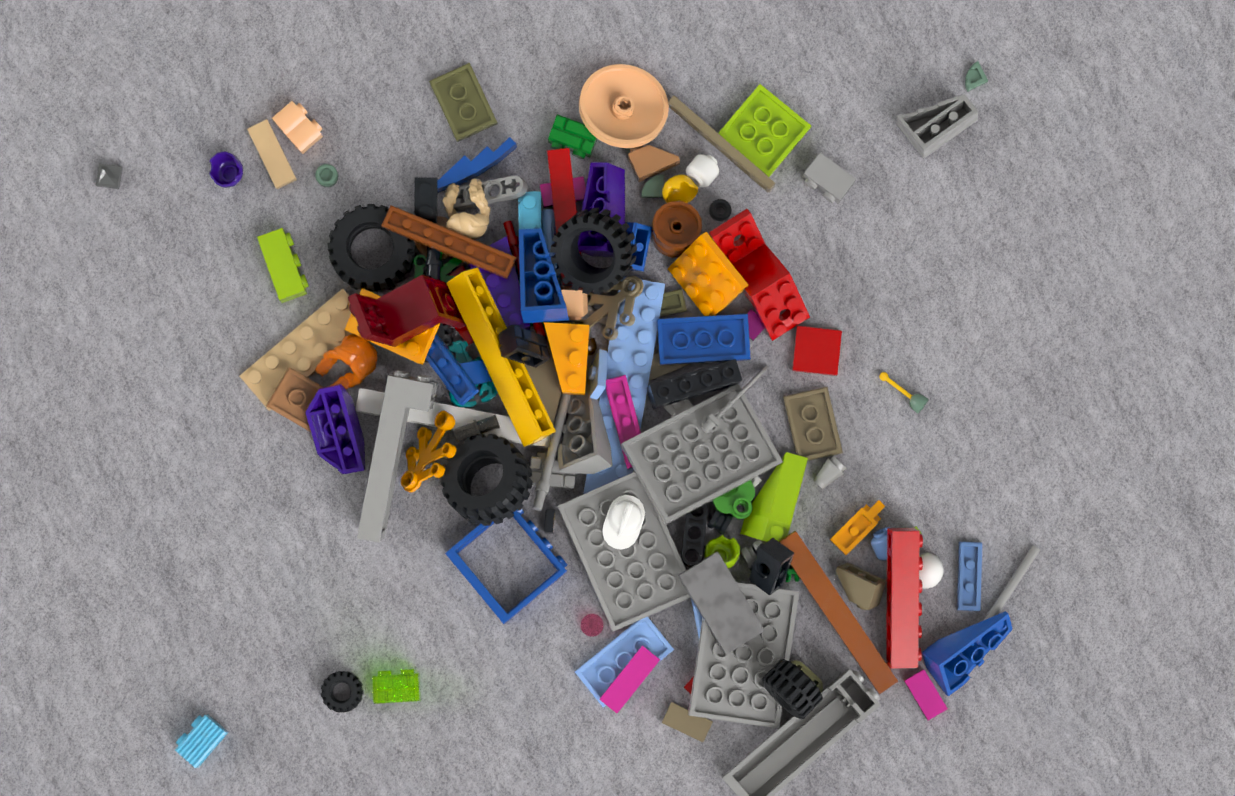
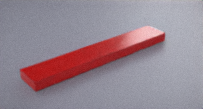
(562, 188)

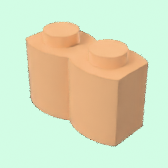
(297, 126)

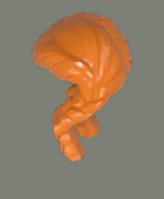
(354, 352)

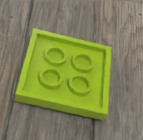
(765, 130)

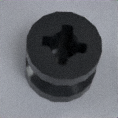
(720, 521)

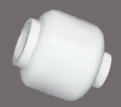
(703, 170)

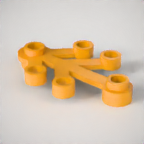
(426, 454)

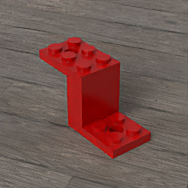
(768, 281)

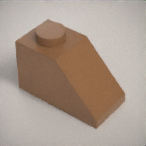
(651, 161)

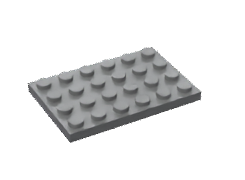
(689, 467)
(632, 579)
(732, 684)

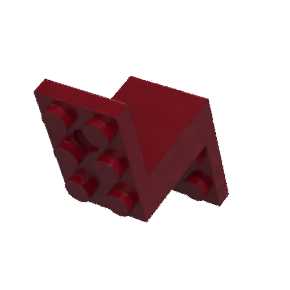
(405, 311)

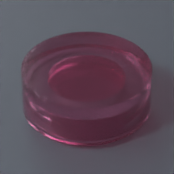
(592, 625)

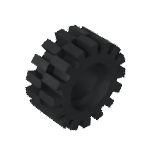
(328, 687)

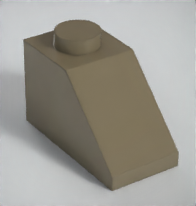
(861, 586)

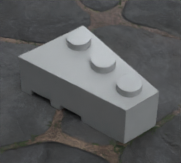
(938, 124)

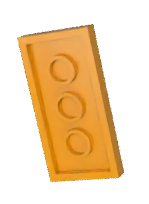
(413, 349)

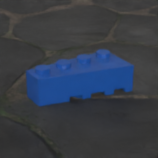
(539, 286)

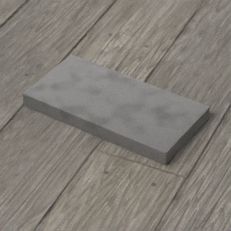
(721, 603)

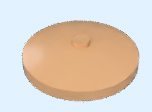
(623, 106)

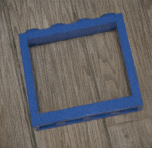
(543, 545)

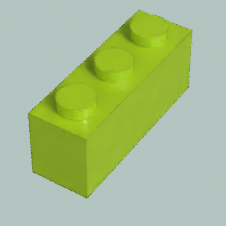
(283, 265)

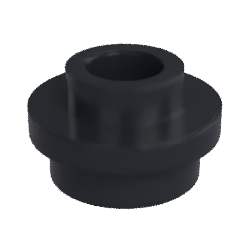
(720, 203)

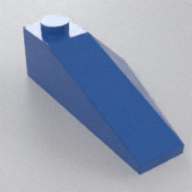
(958, 654)

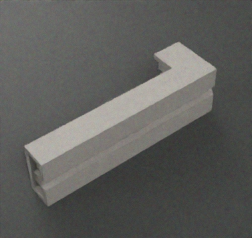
(400, 395)
(803, 740)

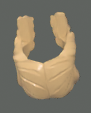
(465, 223)

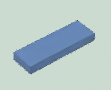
(969, 576)

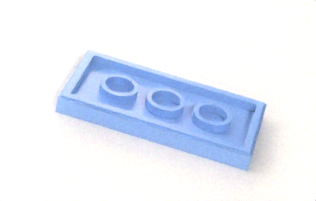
(609, 662)

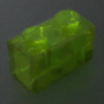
(396, 688)

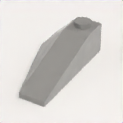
(585, 438)

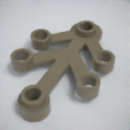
(611, 306)

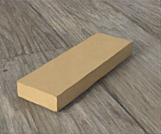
(272, 154)

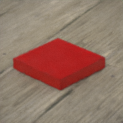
(817, 350)

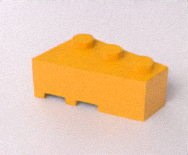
(570, 355)

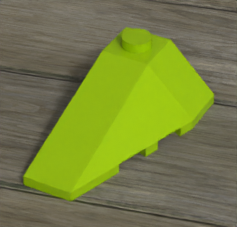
(776, 501)

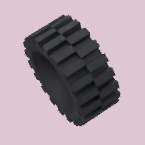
(576, 268)

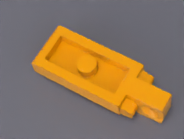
(857, 527)

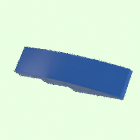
(466, 170)

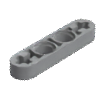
(504, 194)

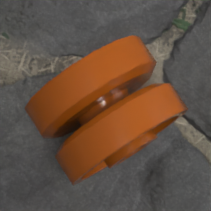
(671, 217)

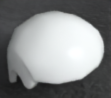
(932, 570)

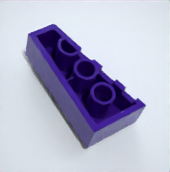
(604, 191)
(505, 291)

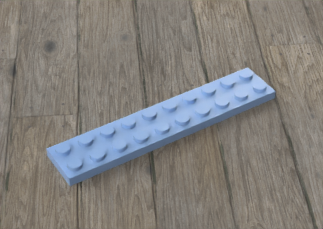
(629, 356)

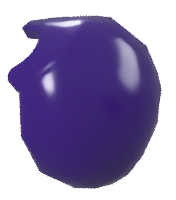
(226, 169)

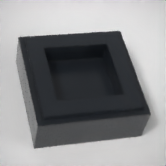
(549, 521)

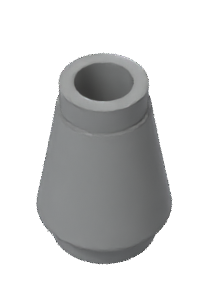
(830, 472)

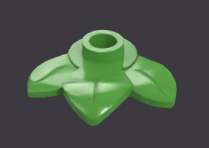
(740, 495)

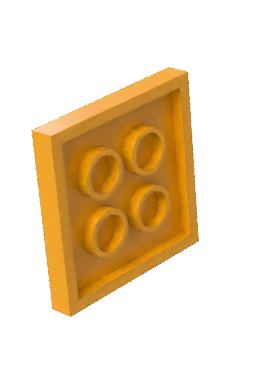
(707, 276)

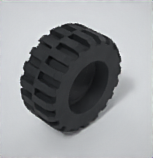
(343, 262)
(505, 497)

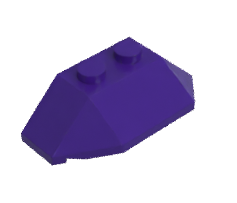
(337, 429)

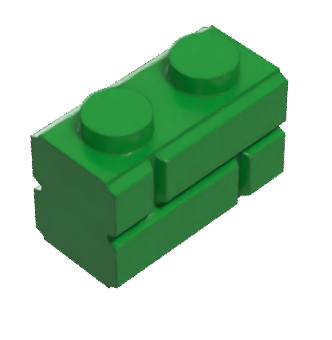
(572, 135)

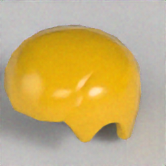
(679, 189)

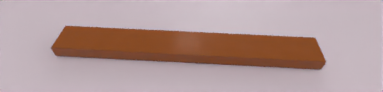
(839, 614)

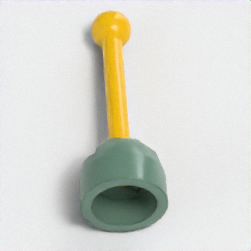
(917, 401)

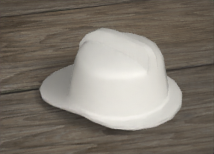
(623, 522)

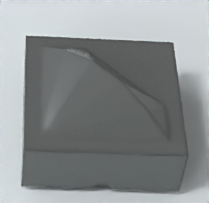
(109, 176)

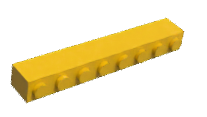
(507, 375)

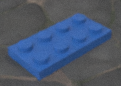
(703, 339)

